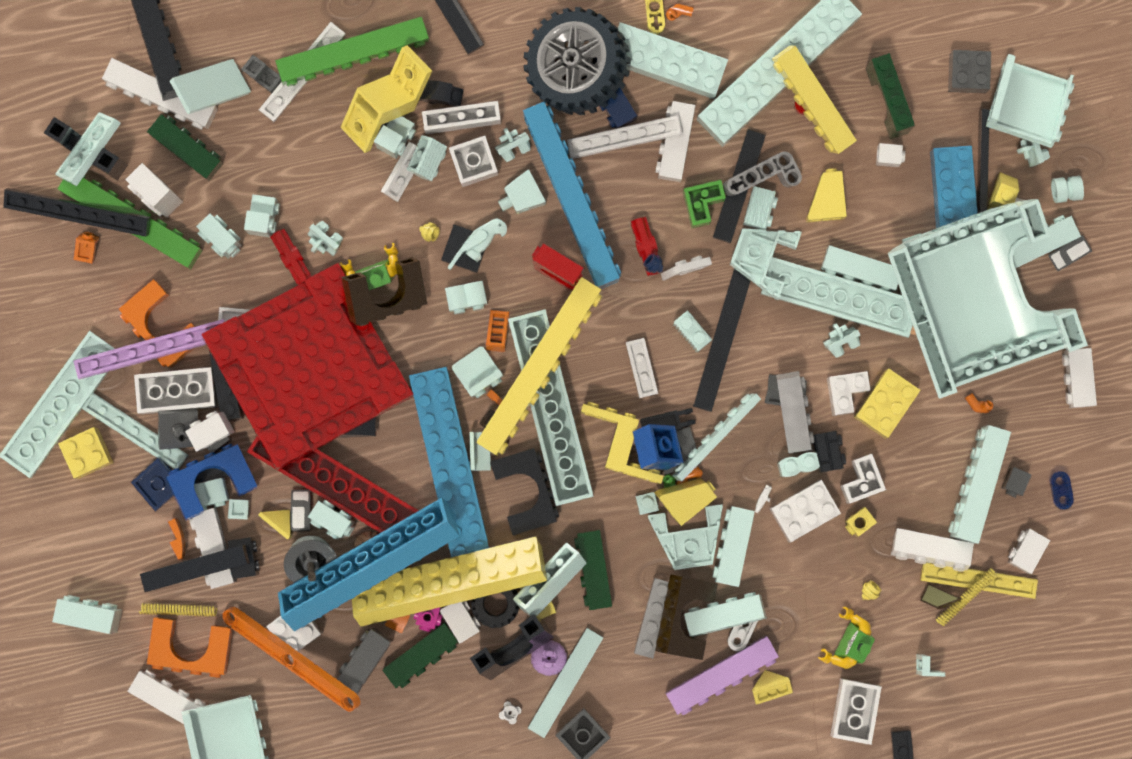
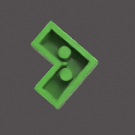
(697, 201)

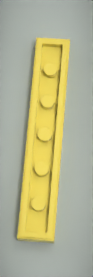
(1002, 584)

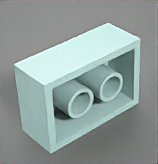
(87, 614)

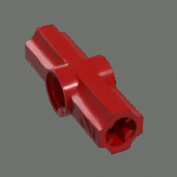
(644, 241)
(290, 256)

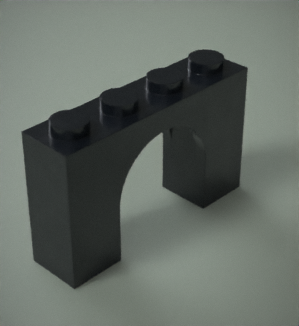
(68, 138)
(528, 464)
(494, 662)

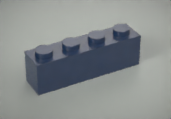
(618, 110)

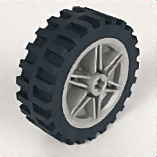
(602, 77)

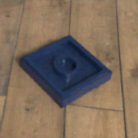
(153, 484)

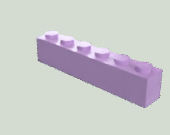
(721, 675)

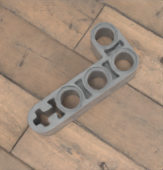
(759, 176)

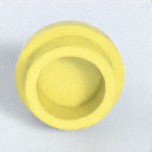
(429, 231)
(870, 591)

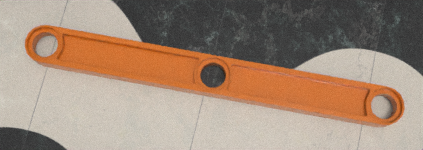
(300, 666)

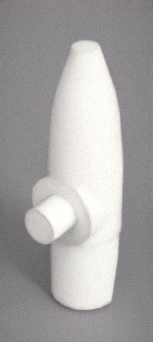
(763, 498)

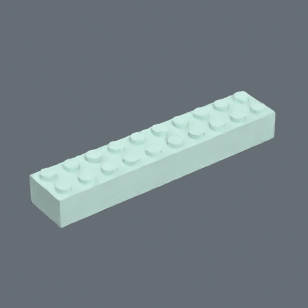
(762, 83)
(553, 417)

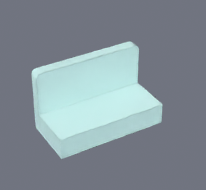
(479, 456)
(923, 666)

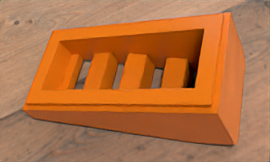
(498, 347)

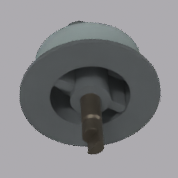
(306, 557)

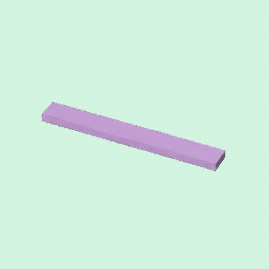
(142, 351)

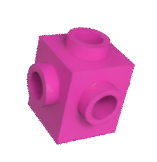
(425, 624)

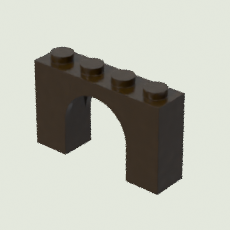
(408, 296)
(679, 593)

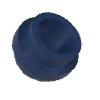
(653, 264)

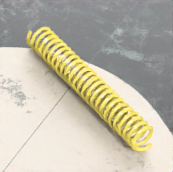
(969, 596)
(179, 606)

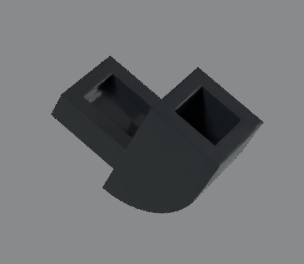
(442, 93)

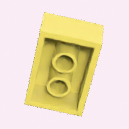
(887, 403)

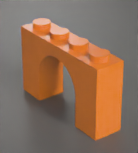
(137, 313)
(163, 654)

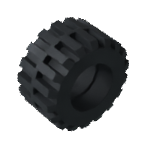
(500, 620)

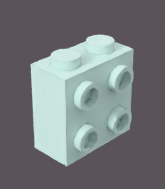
(224, 241)
(337, 523)

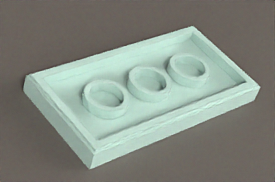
(210, 86)
(87, 148)

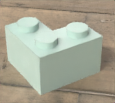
(395, 136)
(261, 217)

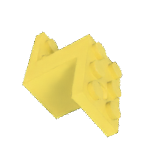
(386, 99)
(621, 442)

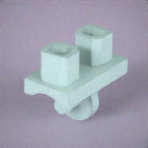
(505, 148)
(1033, 152)
(323, 242)
(841, 336)

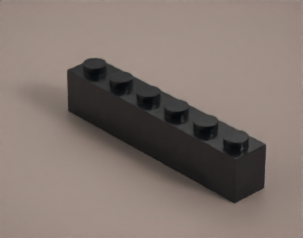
(157, 44)

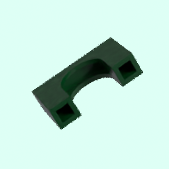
(883, 73)

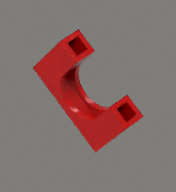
(557, 267)

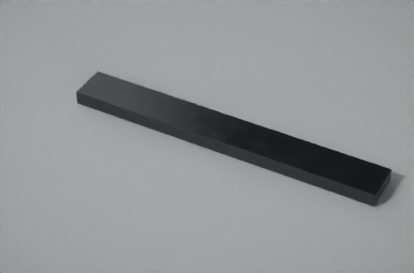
(76, 212)
(722, 342)

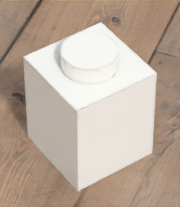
(890, 155)

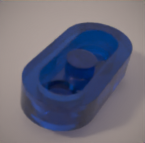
(1063, 489)

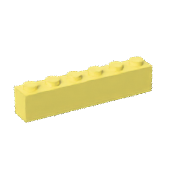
(813, 99)

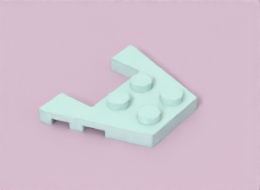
(755, 253)
(692, 546)

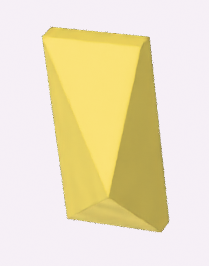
(279, 521)
(771, 687)

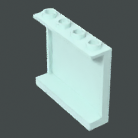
(1029, 103)
(225, 730)

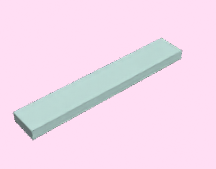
(132, 430)
(565, 682)

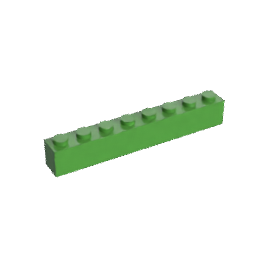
(351, 51)
(159, 236)

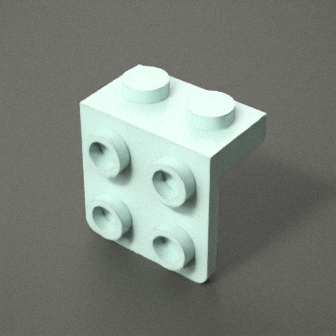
(477, 372)

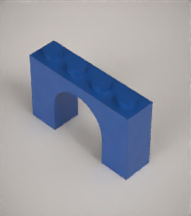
(229, 460)

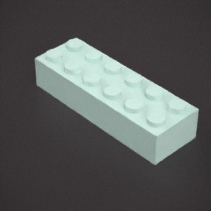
(673, 61)
(980, 484)

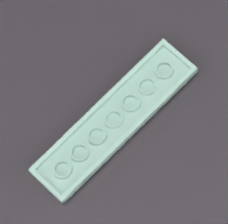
(841, 297)
(54, 411)

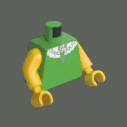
(378, 273)
(854, 644)

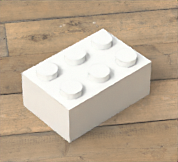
(805, 511)
(855, 711)

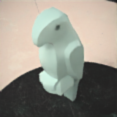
(480, 240)

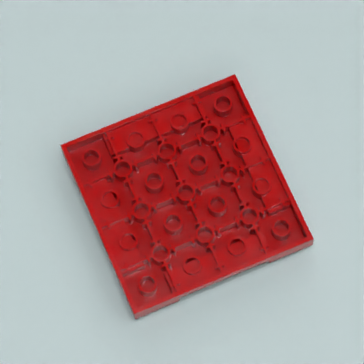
(305, 368)

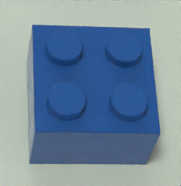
(657, 447)

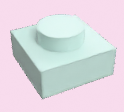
(647, 503)
(238, 509)

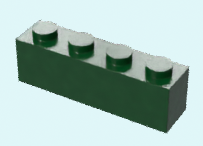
(184, 147)
(594, 571)
(420, 655)

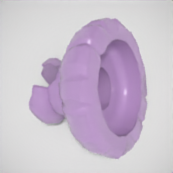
(555, 664)

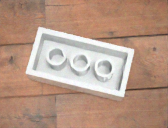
(152, 191)
(175, 390)

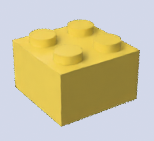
(85, 453)

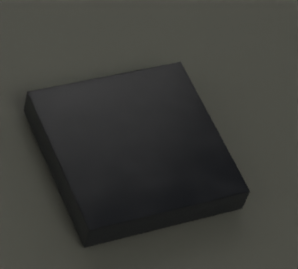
(456, 240)

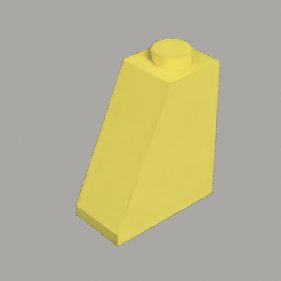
(1004, 191)
(829, 198)
(686, 498)

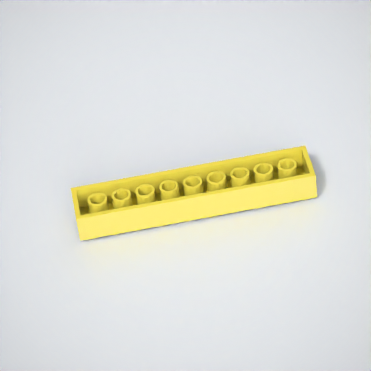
(539, 366)
(452, 581)

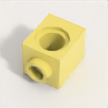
(868, 520)

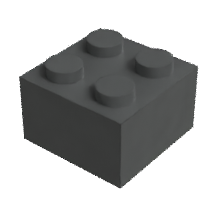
(969, 71)
(582, 735)

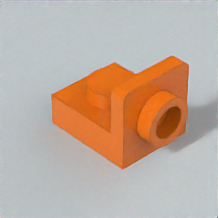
(85, 247)

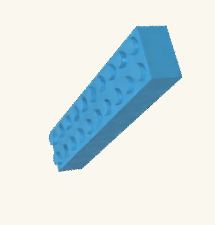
(570, 195)
(449, 457)
(368, 564)

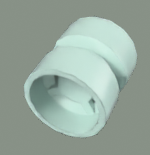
(1071, 189)

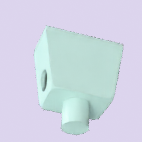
(522, 194)

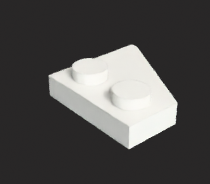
(683, 267)

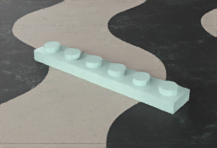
(710, 441)

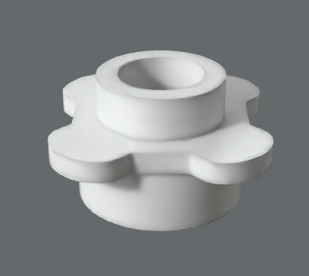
(515, 711)

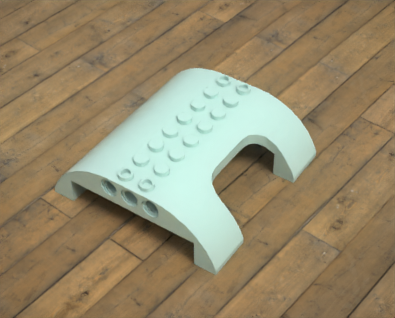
(970, 298)

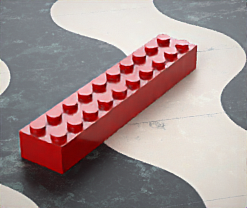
(342, 488)

